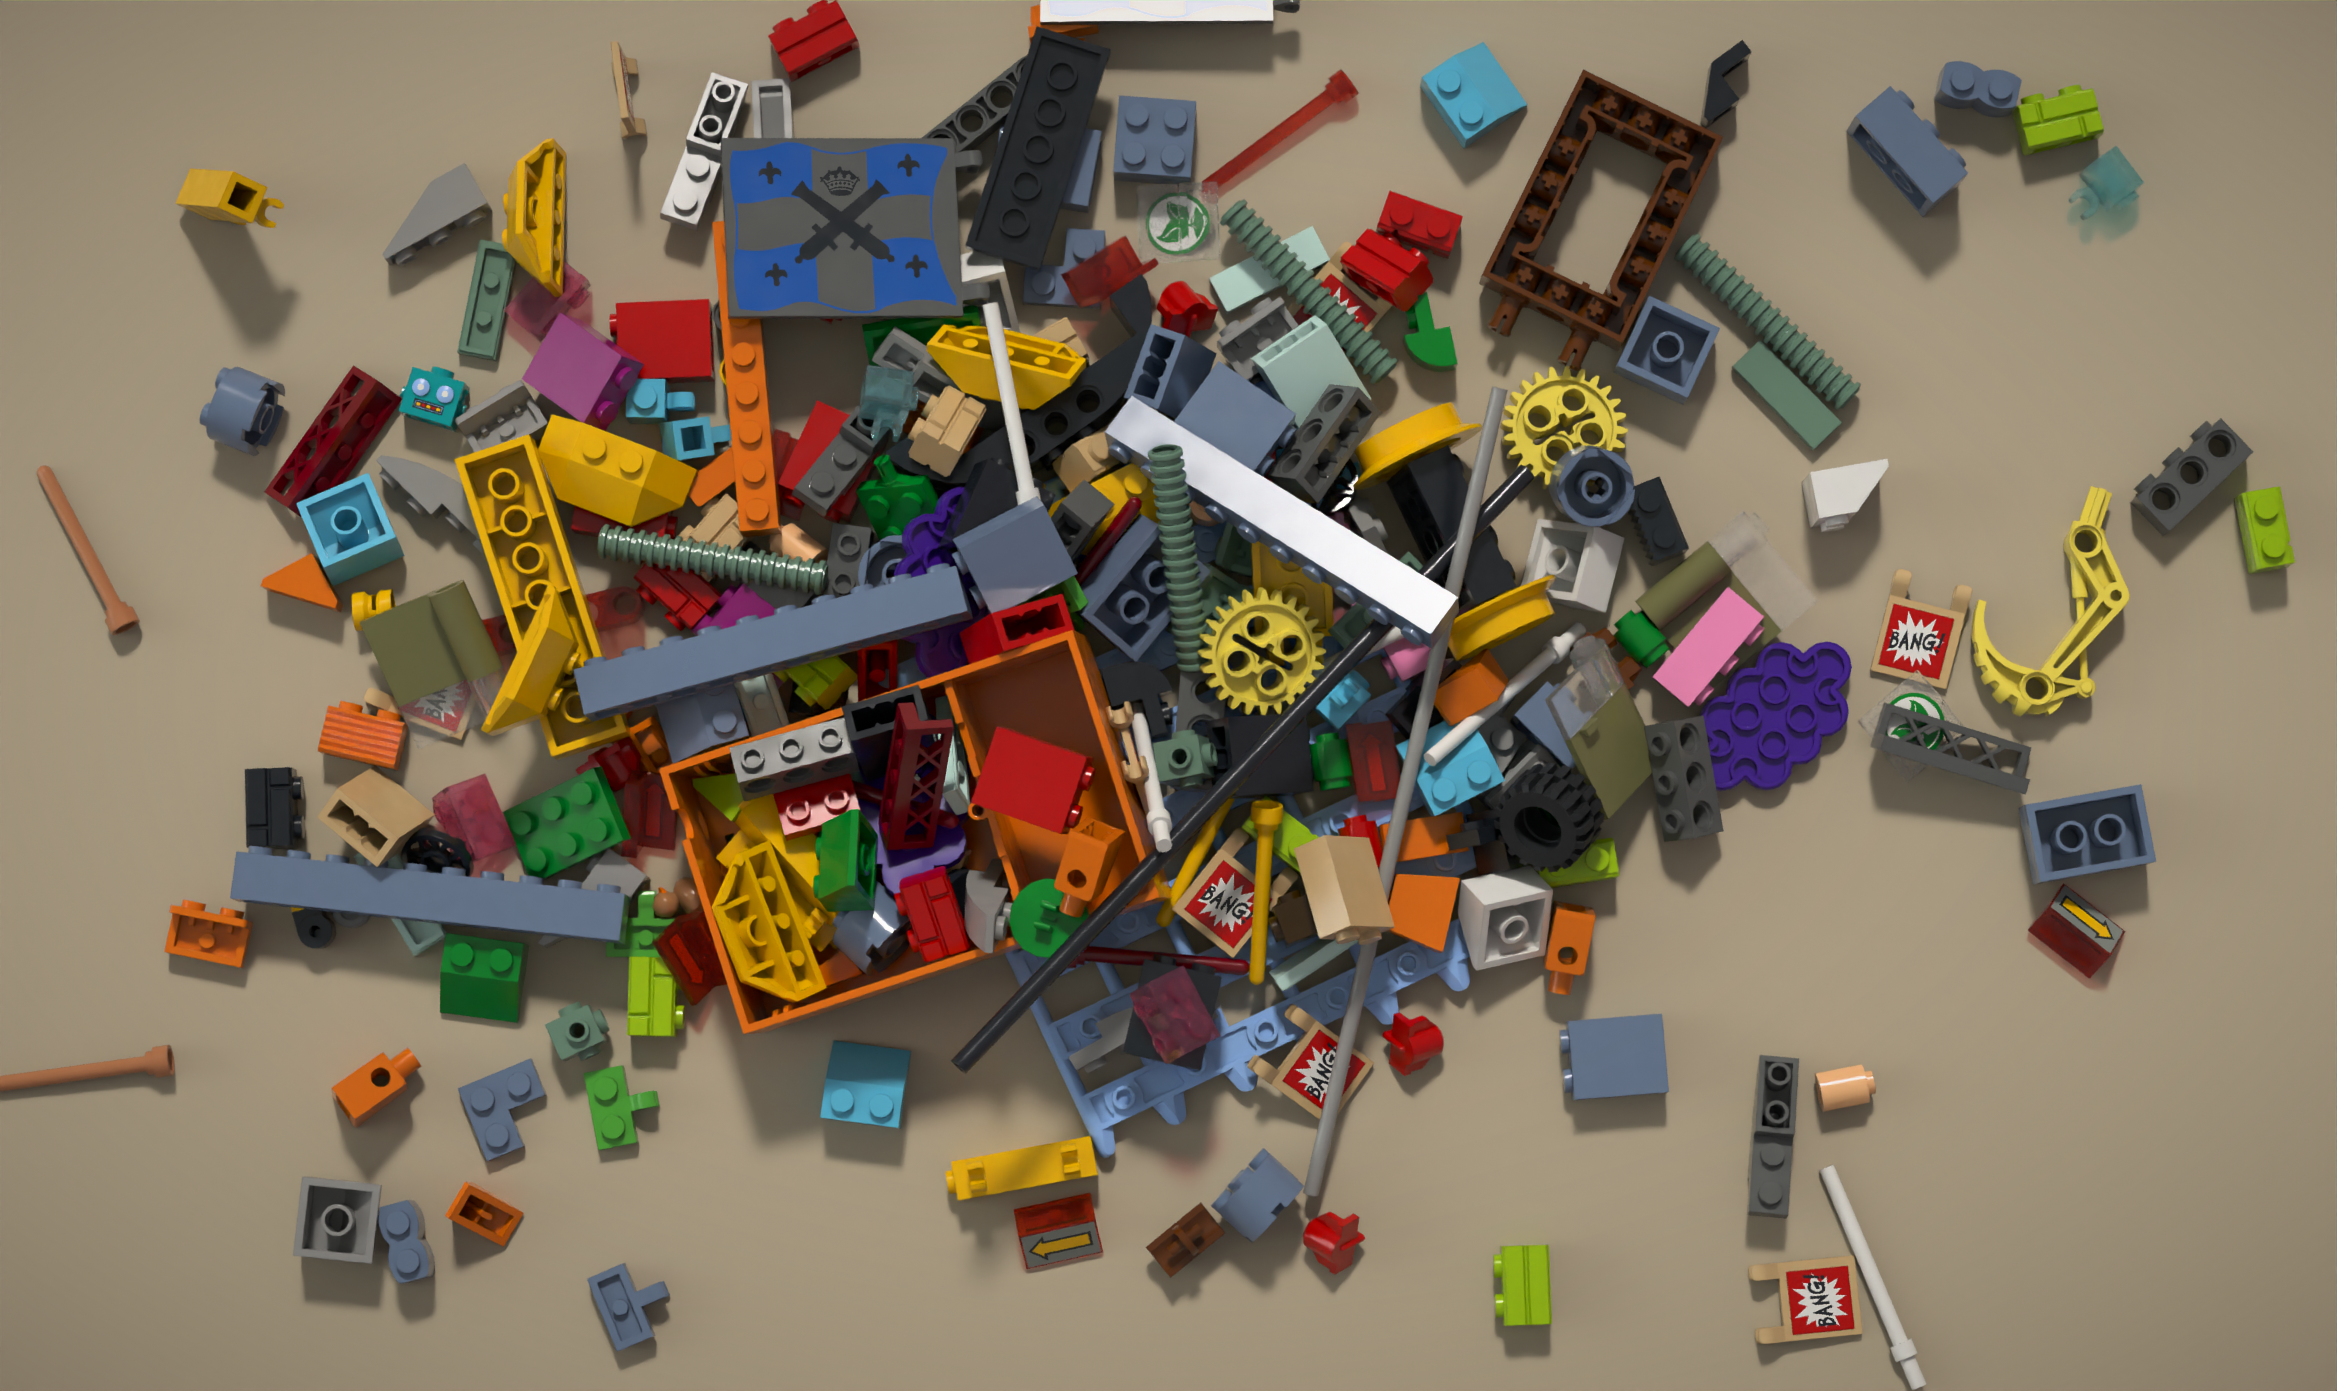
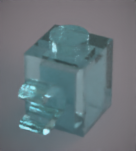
(2108, 181)
(887, 398)

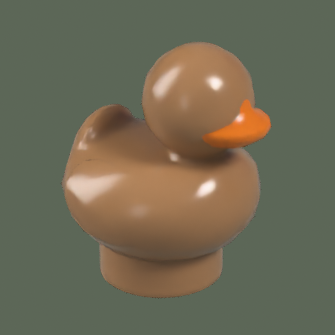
(684, 894)

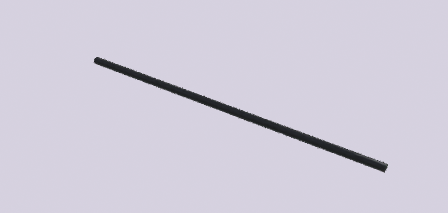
(1219, 794)

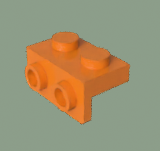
(208, 935)

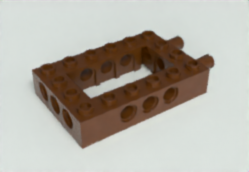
(1526, 284)

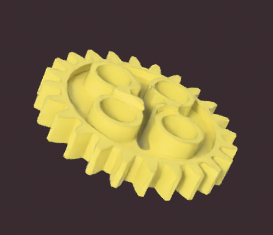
(1546, 399)
(1279, 621)

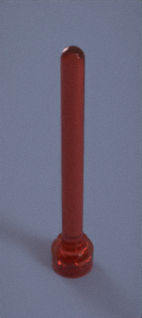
(1337, 90)

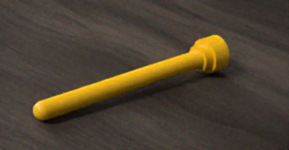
(1266, 817)
(1193, 863)

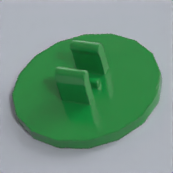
(1038, 921)

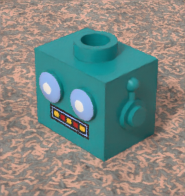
(434, 397)

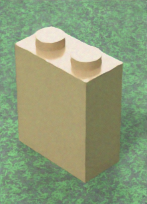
(374, 815)
(1344, 889)

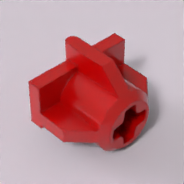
(1185, 309)
(617, 762)
(1413, 1043)
(1333, 1240)

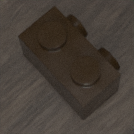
(1292, 919)

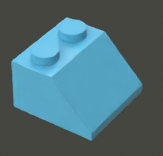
(1472, 93)
(350, 529)
(1457, 776)
(866, 1084)

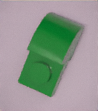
(1429, 347)

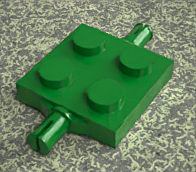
(895, 498)

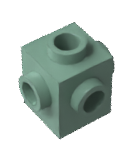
(1185, 759)
(563, 1032)

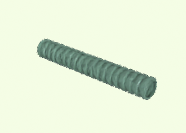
(1308, 290)
(1767, 321)
(1179, 555)
(712, 559)

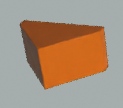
(305, 582)
(1470, 688)
(484, 1213)

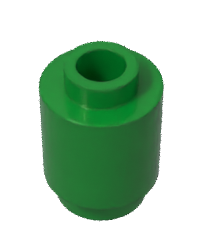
(1640, 638)
(1331, 762)

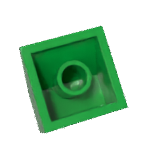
(846, 863)
(482, 977)

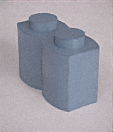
(1987, 92)
(404, 1230)

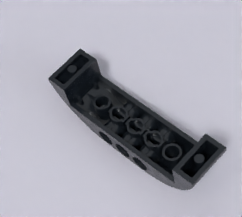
(1101, 382)

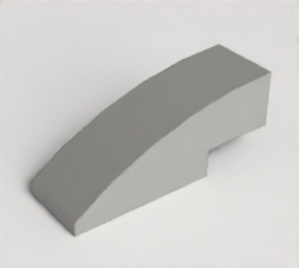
(772, 108)

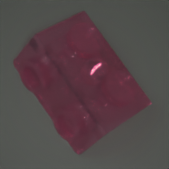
(537, 308)
(473, 815)
(1174, 1015)

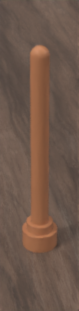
(119, 616)
(158, 1062)

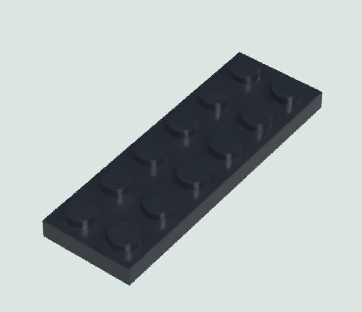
(1038, 148)

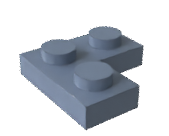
(1048, 286)
(491, 1102)

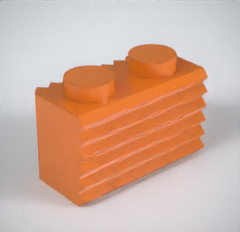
(362, 736)

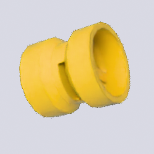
(369, 605)

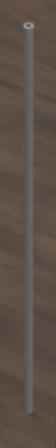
(1405, 791)

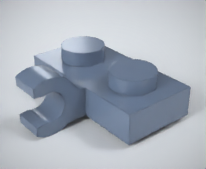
(623, 1305)

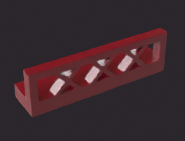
(339, 446)
(901, 775)

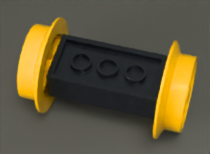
(1431, 497)

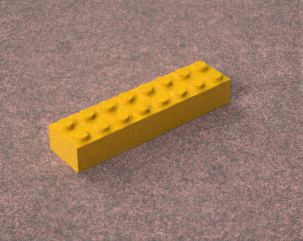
(526, 555)

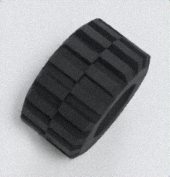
(1534, 837)

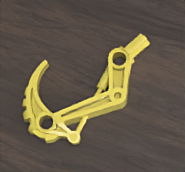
(2089, 571)

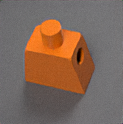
(1089, 850)
(1422, 908)
(1569, 927)
(362, 1098)

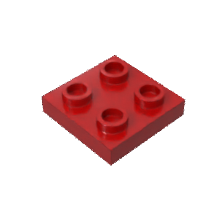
(808, 806)

